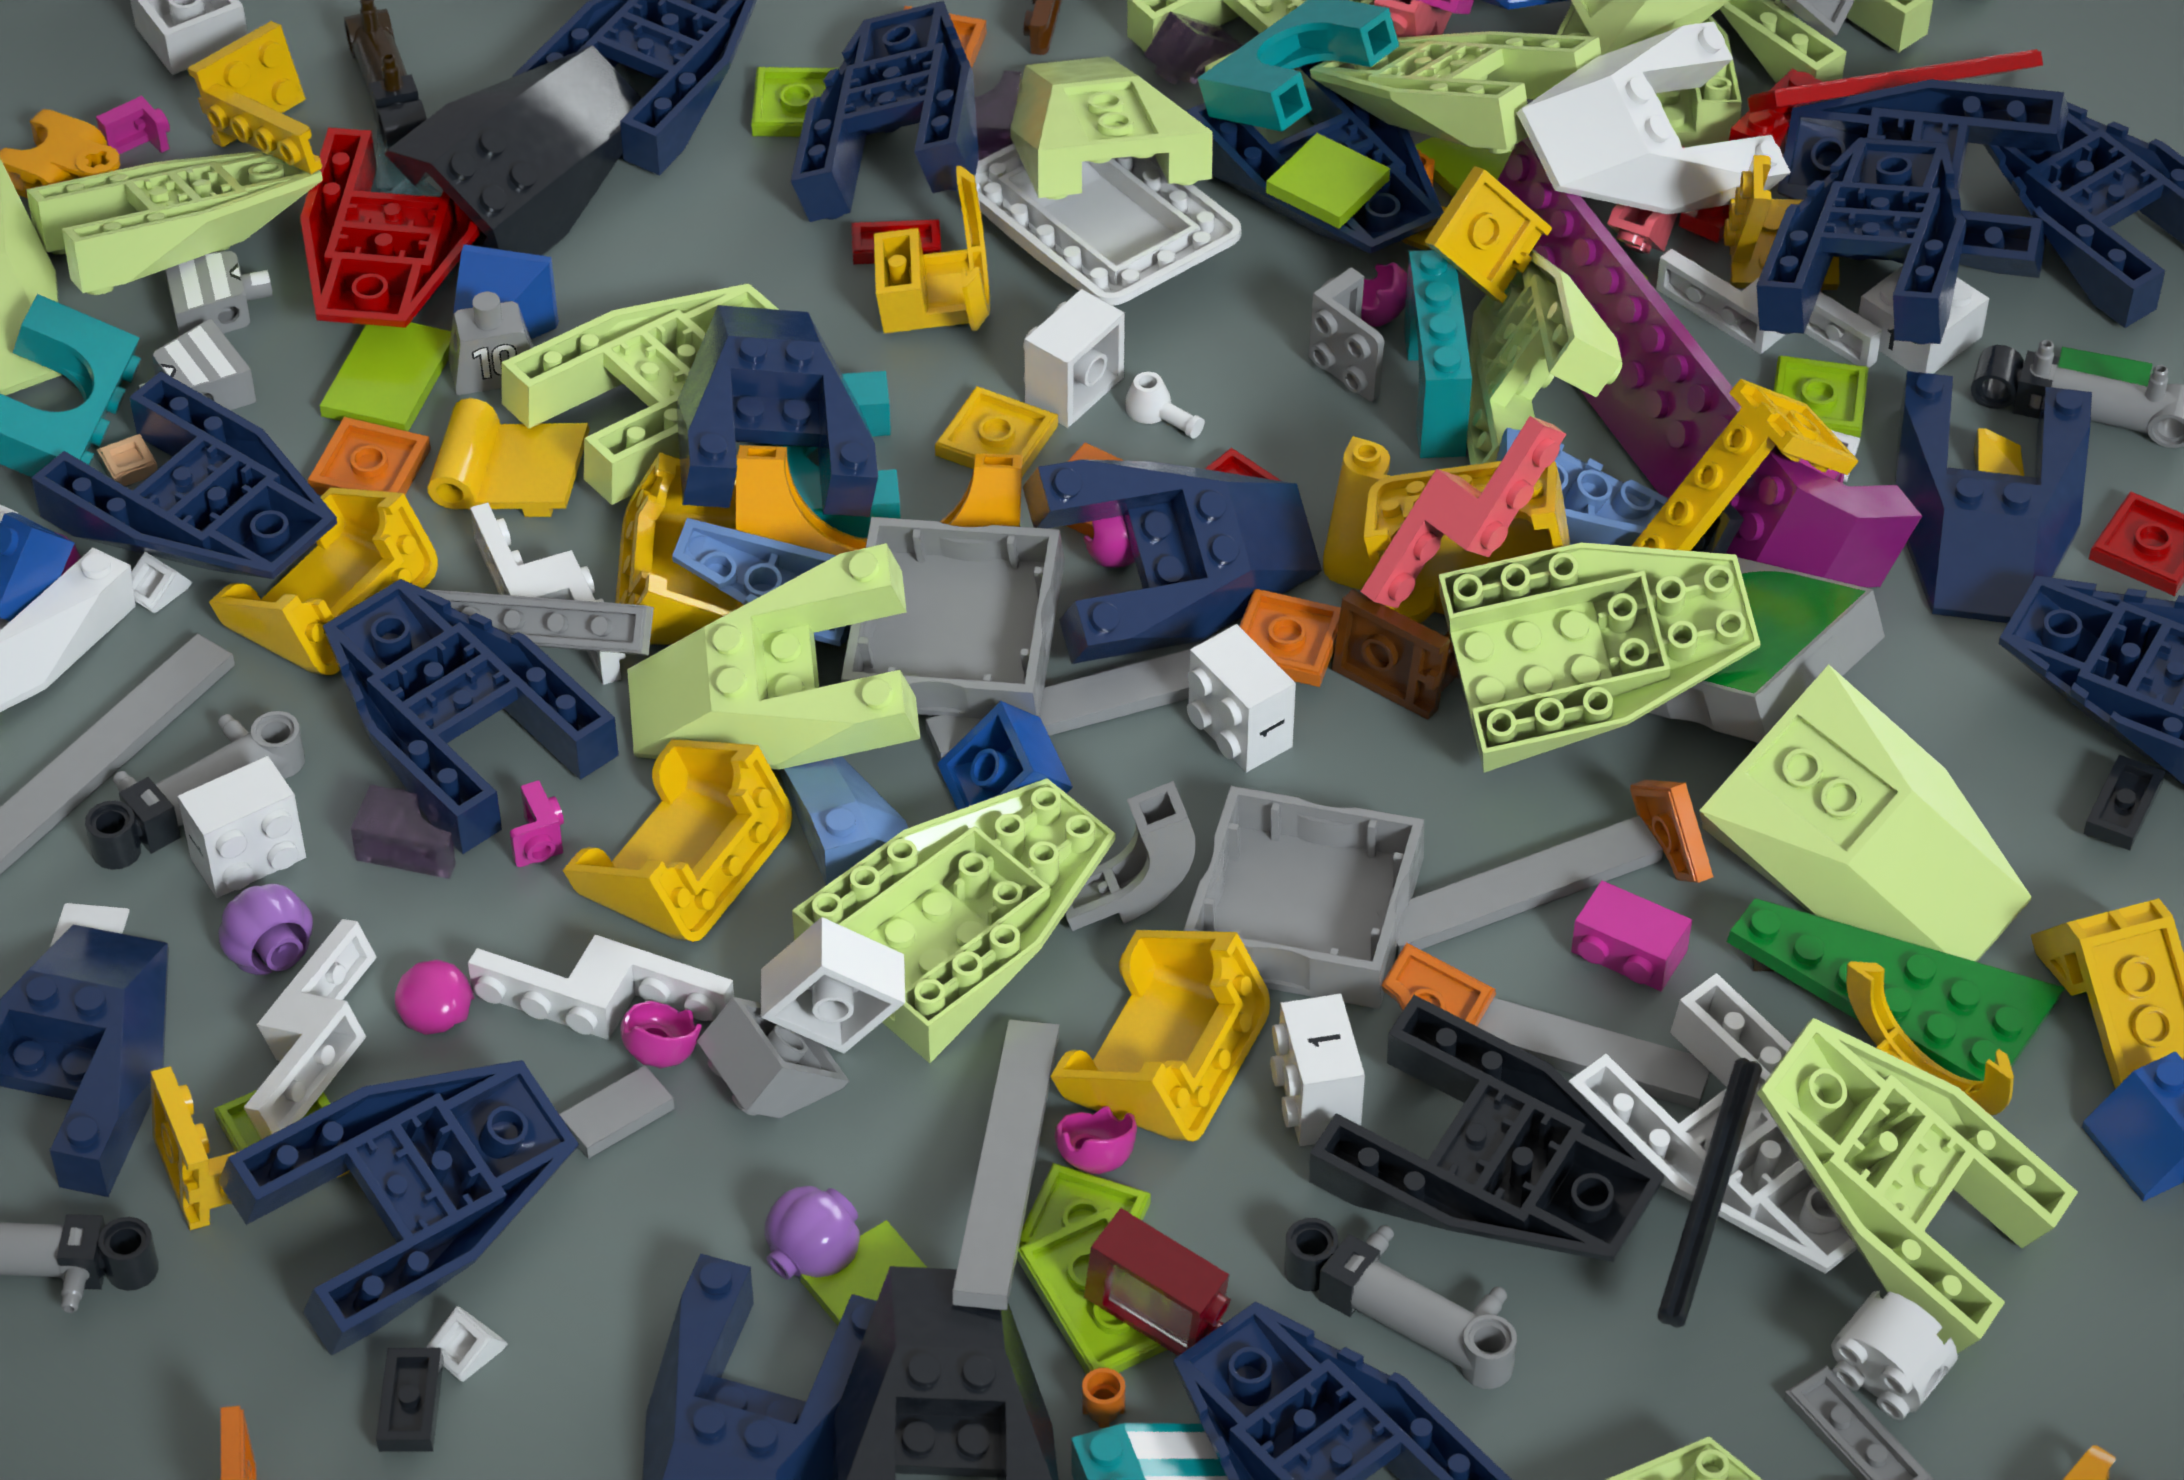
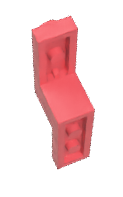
(1463, 513)

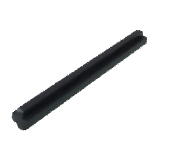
(1709, 1193)

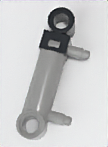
(2146, 409)
(152, 811)
(81, 1254)
(1356, 1279)

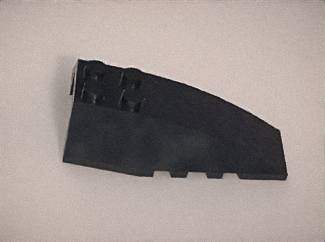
(525, 149)

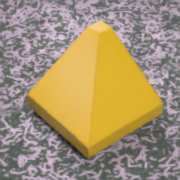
(1997, 454)

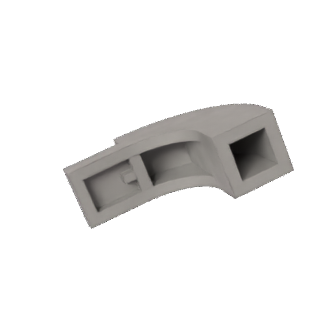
(1146, 868)

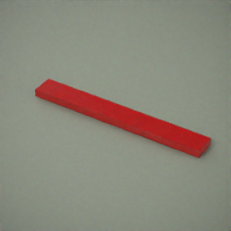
(1857, 85)

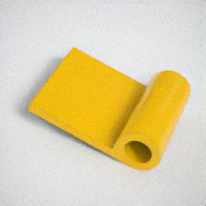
(505, 462)

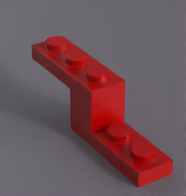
(1776, 122)

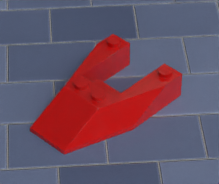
(375, 252)

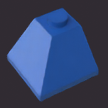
(514, 278)

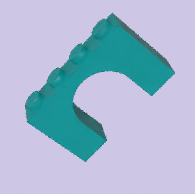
(1259, 80)
(1439, 342)
(90, 356)
(873, 399)

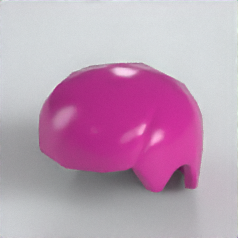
(1384, 295)
(1110, 543)
(433, 997)
(659, 1034)
(1096, 1141)

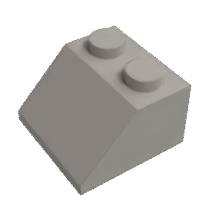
(767, 1064)

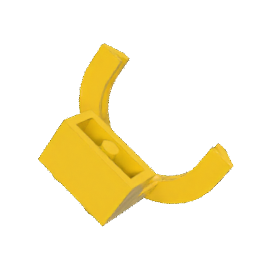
(935, 287)
(1870, 1005)

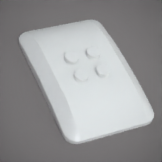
(1114, 236)

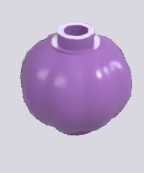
(271, 922)
(811, 1233)

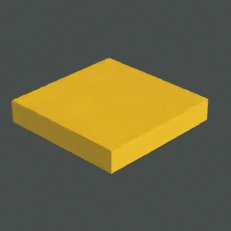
(995, 426)

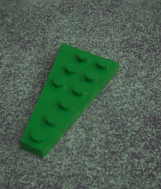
(1941, 1001)

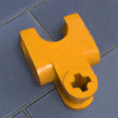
(64, 152)

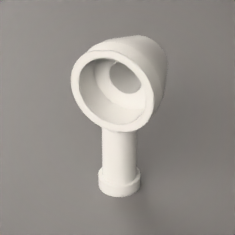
(1150, 403)

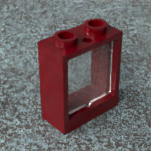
(1155, 1284)

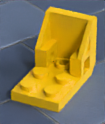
(2132, 976)

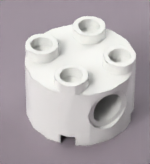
(1893, 1353)

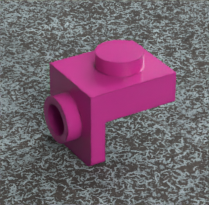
(134, 125)
(542, 833)

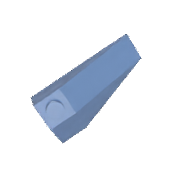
(1597, 504)
(747, 564)
(839, 814)

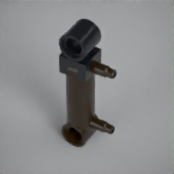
(389, 86)

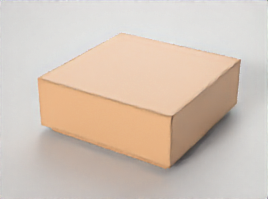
(127, 460)

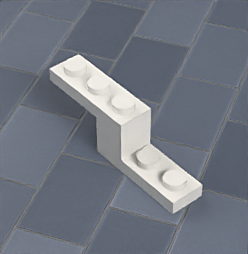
(1737, 312)
(545, 578)
(599, 986)
(311, 1030)

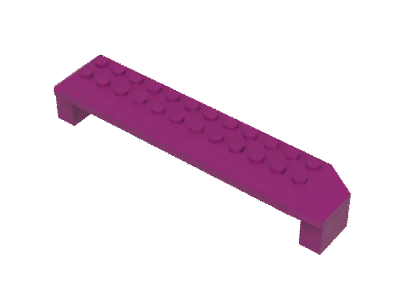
(1677, 403)

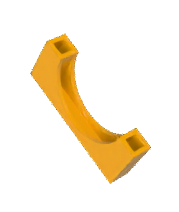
(775, 510)

